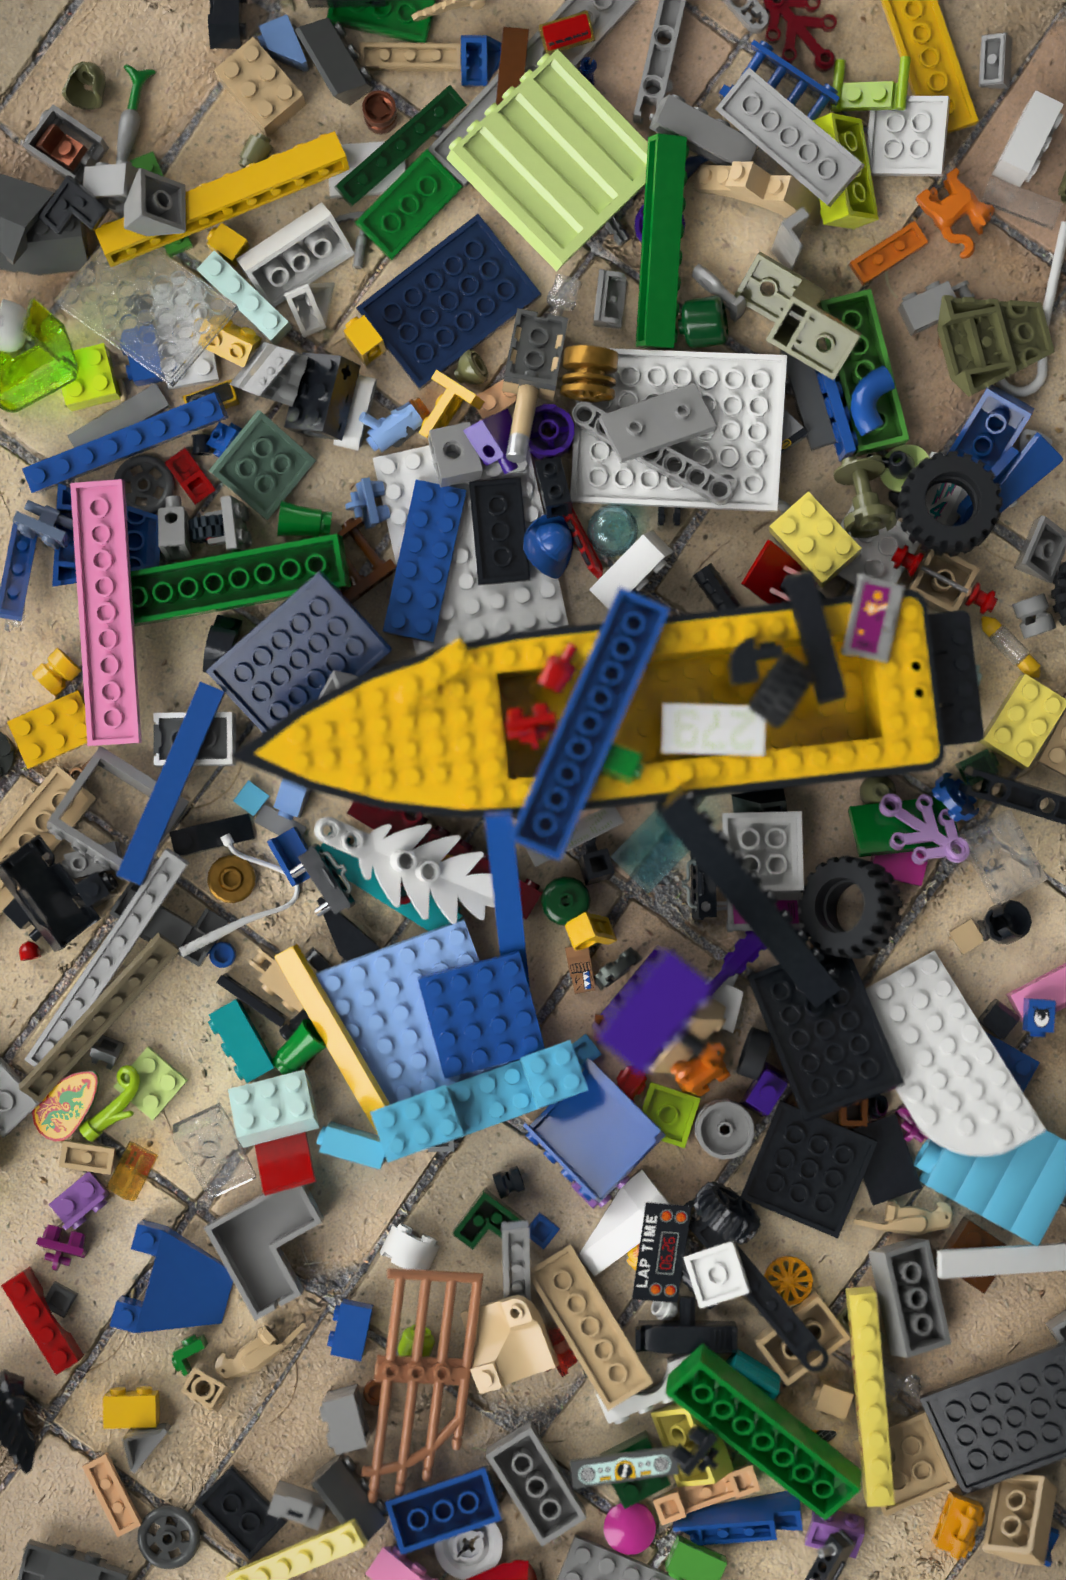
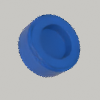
(222, 954)

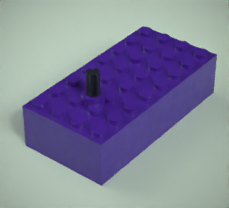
(654, 1011)

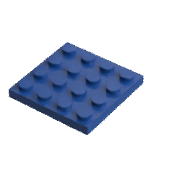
(481, 1014)

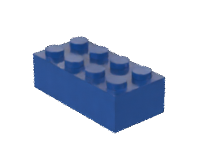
(444, 1510)

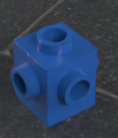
(222, 437)

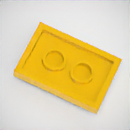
(50, 729)

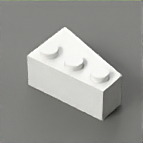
(633, 568)

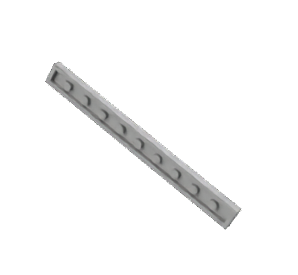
(112, 951)

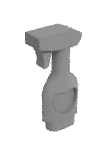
(713, 285)

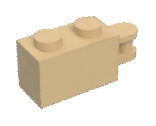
(275, 981)

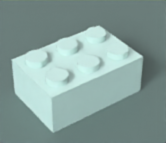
(273, 1108)

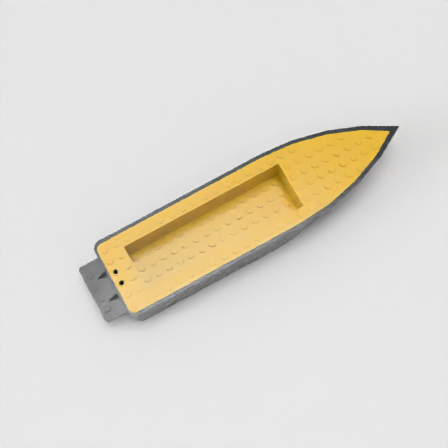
(454, 750)

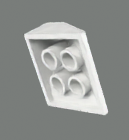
(770, 846)

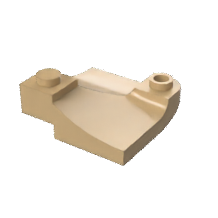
(509, 1343)

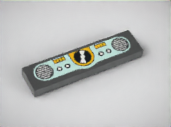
(623, 1467)

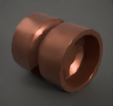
(380, 112)

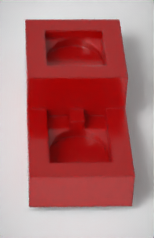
(190, 476)

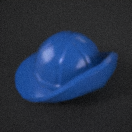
(549, 545)

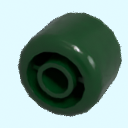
(704, 322)
(553, 900)

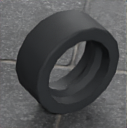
(754, 1053)

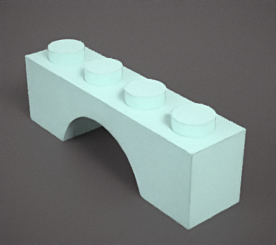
(248, 300)

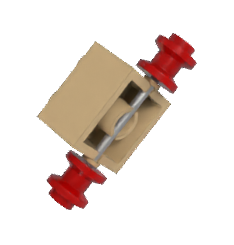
(944, 580)

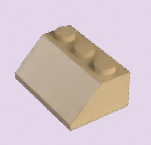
(706, 1020)
(1020, 1519)

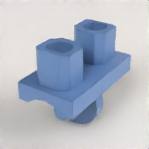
(364, 502)

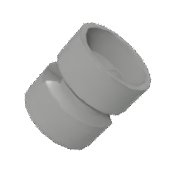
(1027, 609)

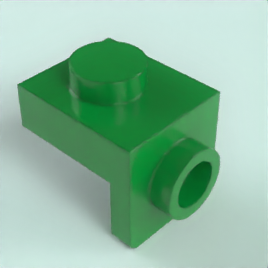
(189, 1347)

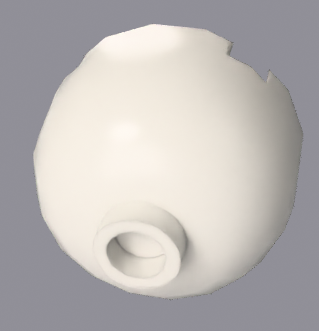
(11, 323)

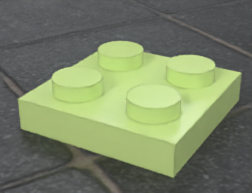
(157, 1083)

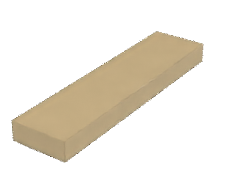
(410, 56)

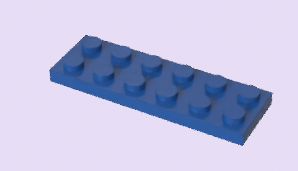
(424, 561)

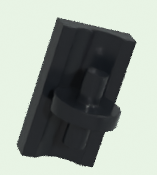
(690, 1459)

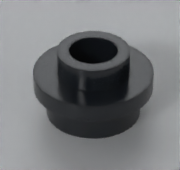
(877, 1106)

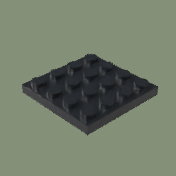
(809, 1169)

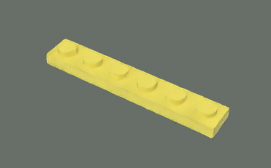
(304, 1555)

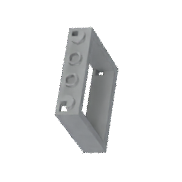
(128, 774)

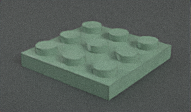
(262, 465)

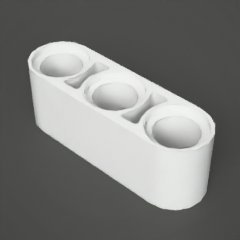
(360, 403)

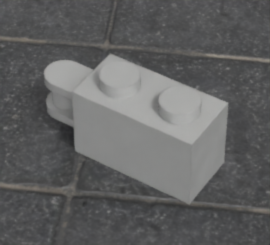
(923, 309)

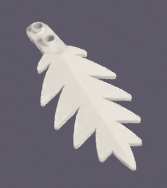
(418, 868)

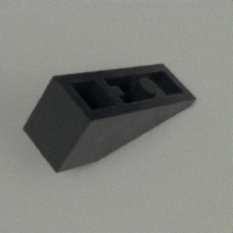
(208, 835)
(348, 938)

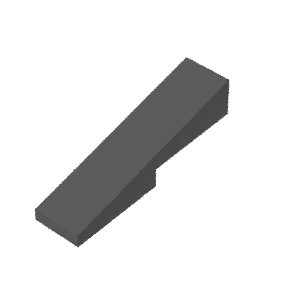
(809, 403)

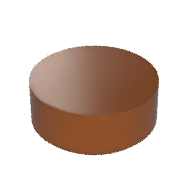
(372, 1392)

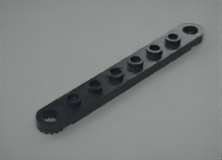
(768, 1301)

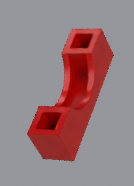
(51, 1338)

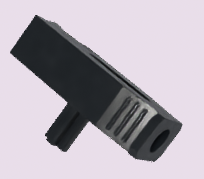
(686, 1334)

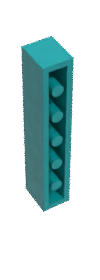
(354, 875)

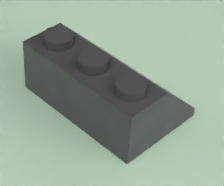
(336, 60)
(348, 1495)

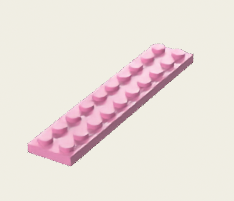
(106, 612)

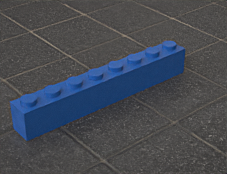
(125, 443)

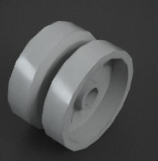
(719, 1113)

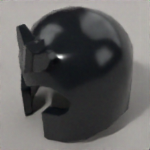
(1005, 922)

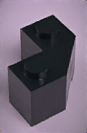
(226, 24)

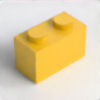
(364, 339)
(131, 1408)

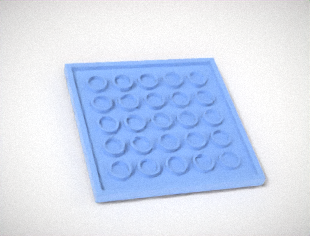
(386, 1011)

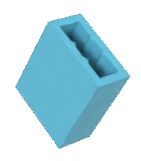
(351, 1144)

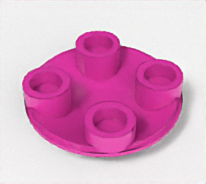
(629, 1529)

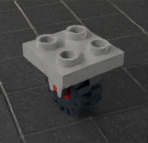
(223, 526)

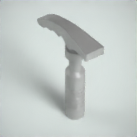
(361, 239)

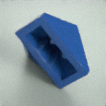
(479, 59)

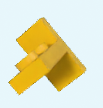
(448, 403)

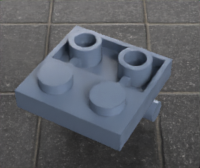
(45, 525)

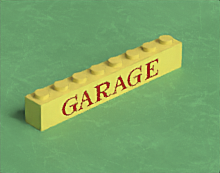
(870, 1396)

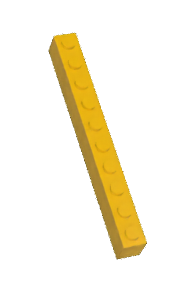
(235, 195)

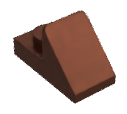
(61, 147)

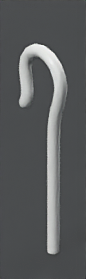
(1048, 304)

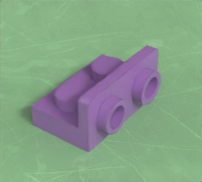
(79, 1199)
(821, 1529)

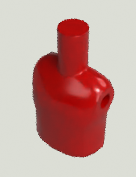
(558, 670)

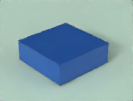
(542, 1230)

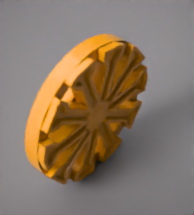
(789, 1280)

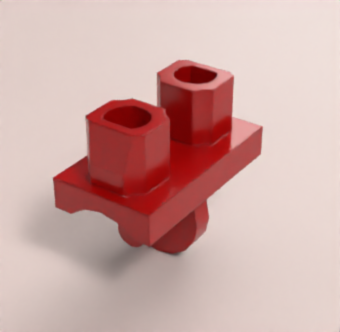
(531, 728)

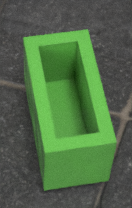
(694, 1561)

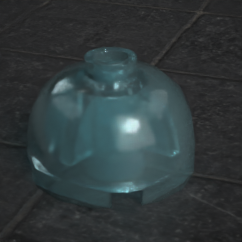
(608, 542)

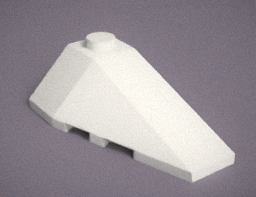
(621, 1224)

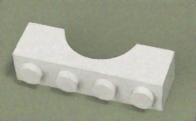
(644, 1399)

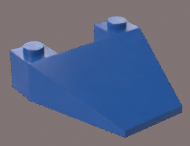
(183, 1288)

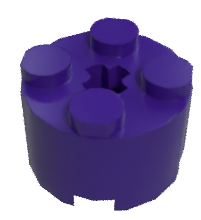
(557, 420)

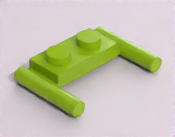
(871, 95)

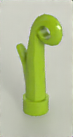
(94, 1126)

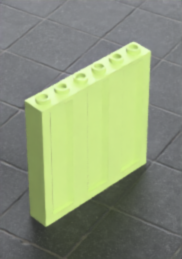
(553, 158)

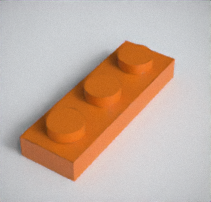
(888, 253)

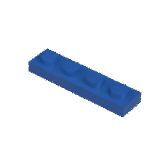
(16, 575)

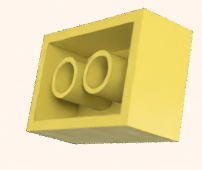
(815, 539)
(1023, 721)

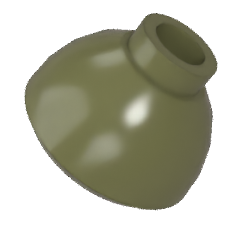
(471, 368)
(875, 788)

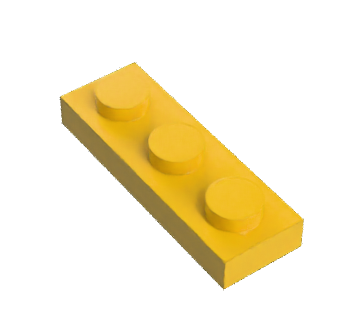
(433, 672)

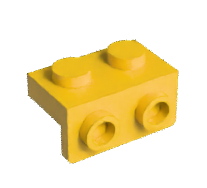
(235, 343)

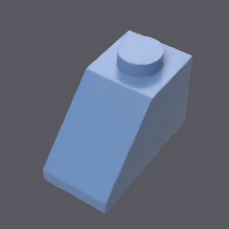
(281, 42)
(291, 800)

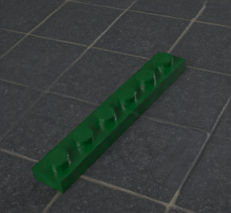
(400, 145)

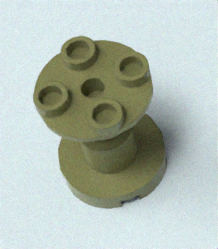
(868, 513)

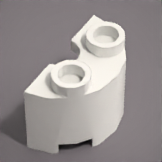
(409, 1250)

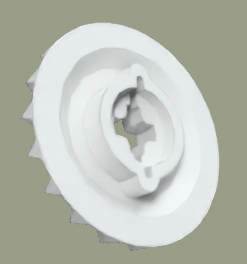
(470, 1562)

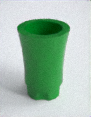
(303, 521)
(299, 1048)

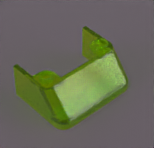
(40, 368)

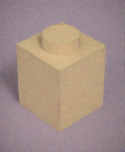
(832, 1399)

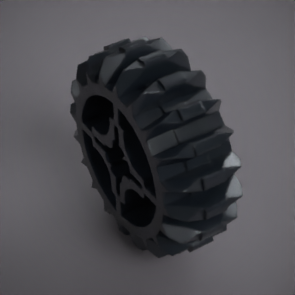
(727, 1212)

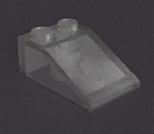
(213, 1151)

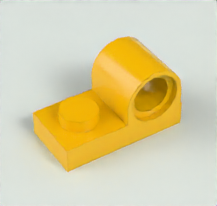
(588, 930)

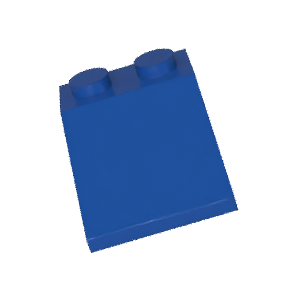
(992, 427)

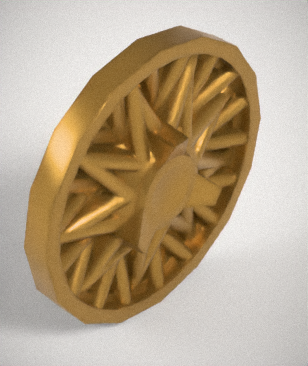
(231, 879)

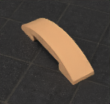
(683, 1500)

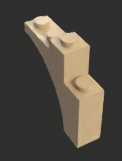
(754, 185)

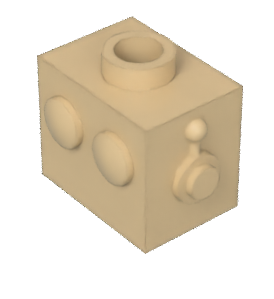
(196, 1386)

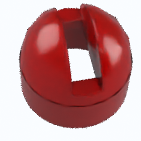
(29, 951)

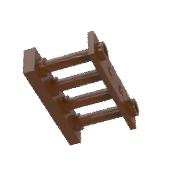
(381, 568)

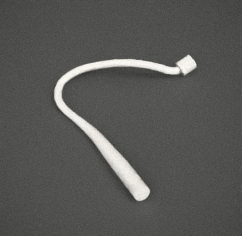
(222, 931)

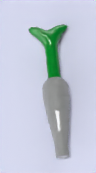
(130, 118)

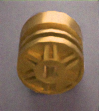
(589, 368)

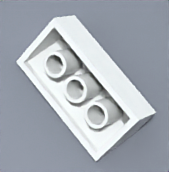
(296, 255)

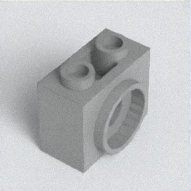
(459, 470)

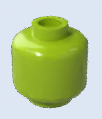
(406, 1342)

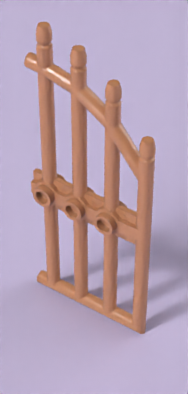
(423, 1370)

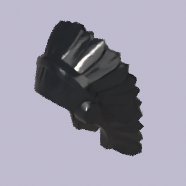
(14, 1431)

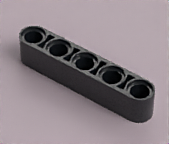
(815, 636)

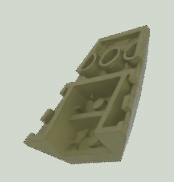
(990, 339)

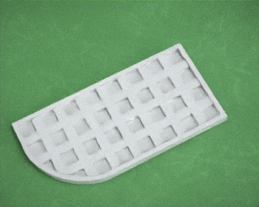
(948, 1065)

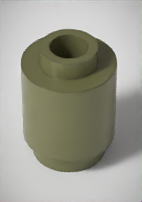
(255, 150)

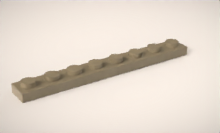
(99, 1017)

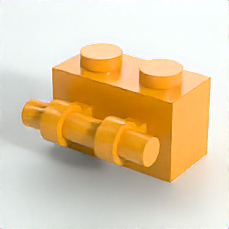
(958, 1525)

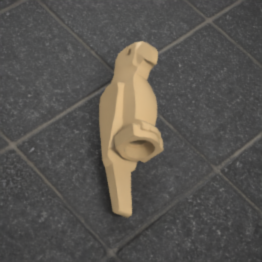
(911, 1219)
(254, 1353)

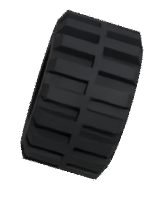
(782, 690)

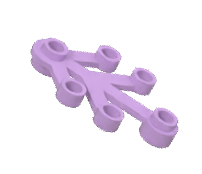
(926, 831)

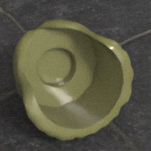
(74, 89)

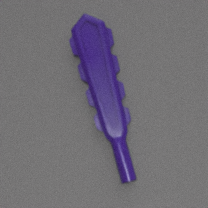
(735, 962)

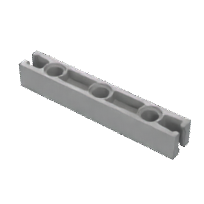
(660, 56)

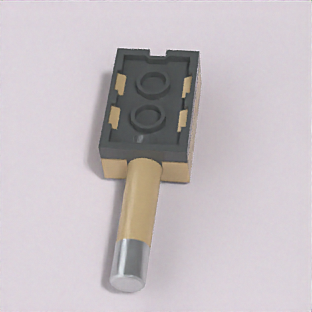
(531, 372)

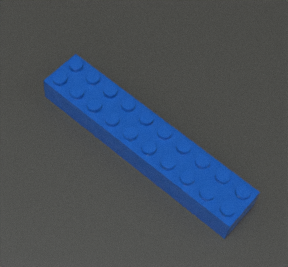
(589, 724)

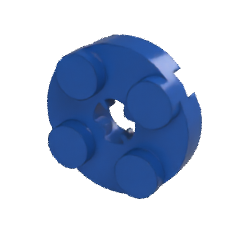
(958, 803)

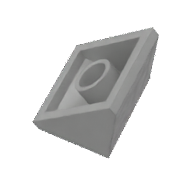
(1042, 550)

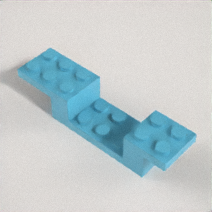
(479, 1101)

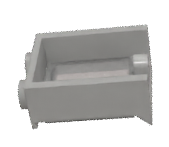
(94, 143)

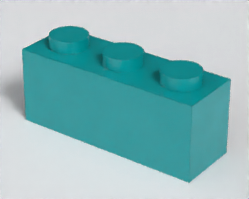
(241, 1041)

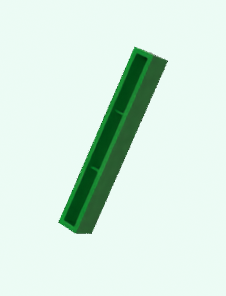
(661, 241)

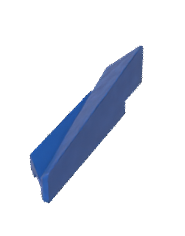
(1017, 473)
(743, 1520)

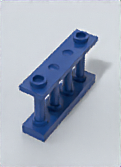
(764, 51)

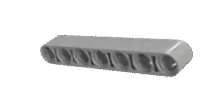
(663, 460)

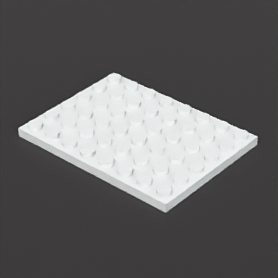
(744, 400)
(467, 608)

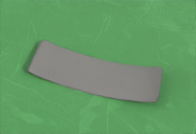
(275, 823)

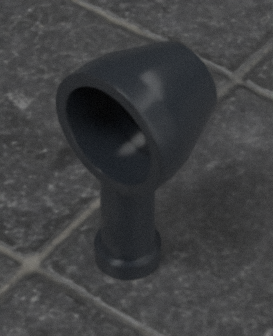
(898, 470)

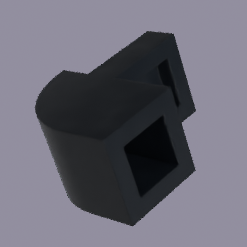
(220, 639)
(743, 660)

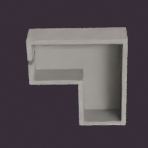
(251, 1244)

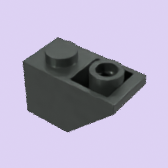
(760, 801)

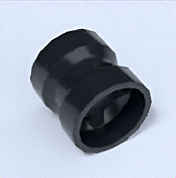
(509, 1182)

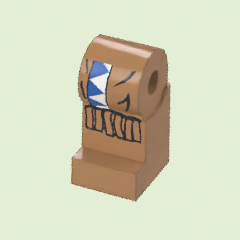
(580, 969)

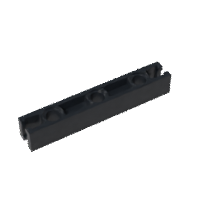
(1017, 795)

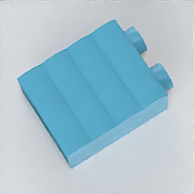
(1010, 1189)

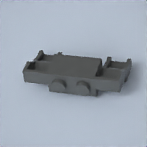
(174, 926)
(65, 1563)

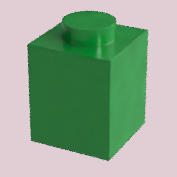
(622, 764)

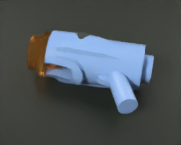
(397, 426)

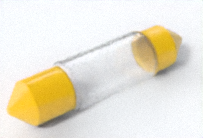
(1010, 647)

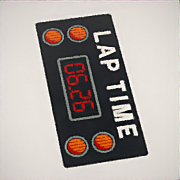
(661, 1252)

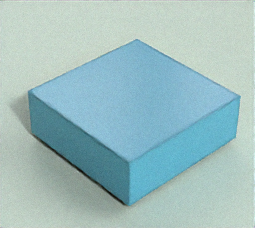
(251, 798)

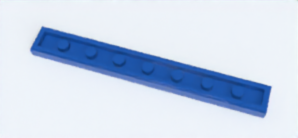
(170, 783)
(506, 884)

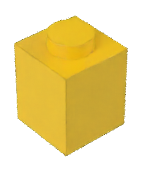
(227, 243)

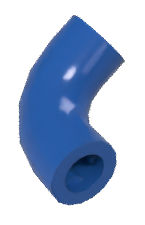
(865, 399)

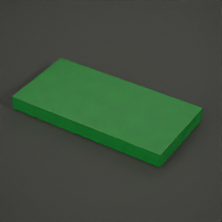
(388, 21)
(408, 204)
(874, 830)

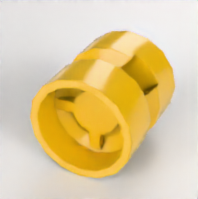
(56, 672)

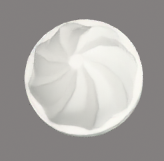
(664, 1310)

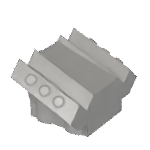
(272, 373)

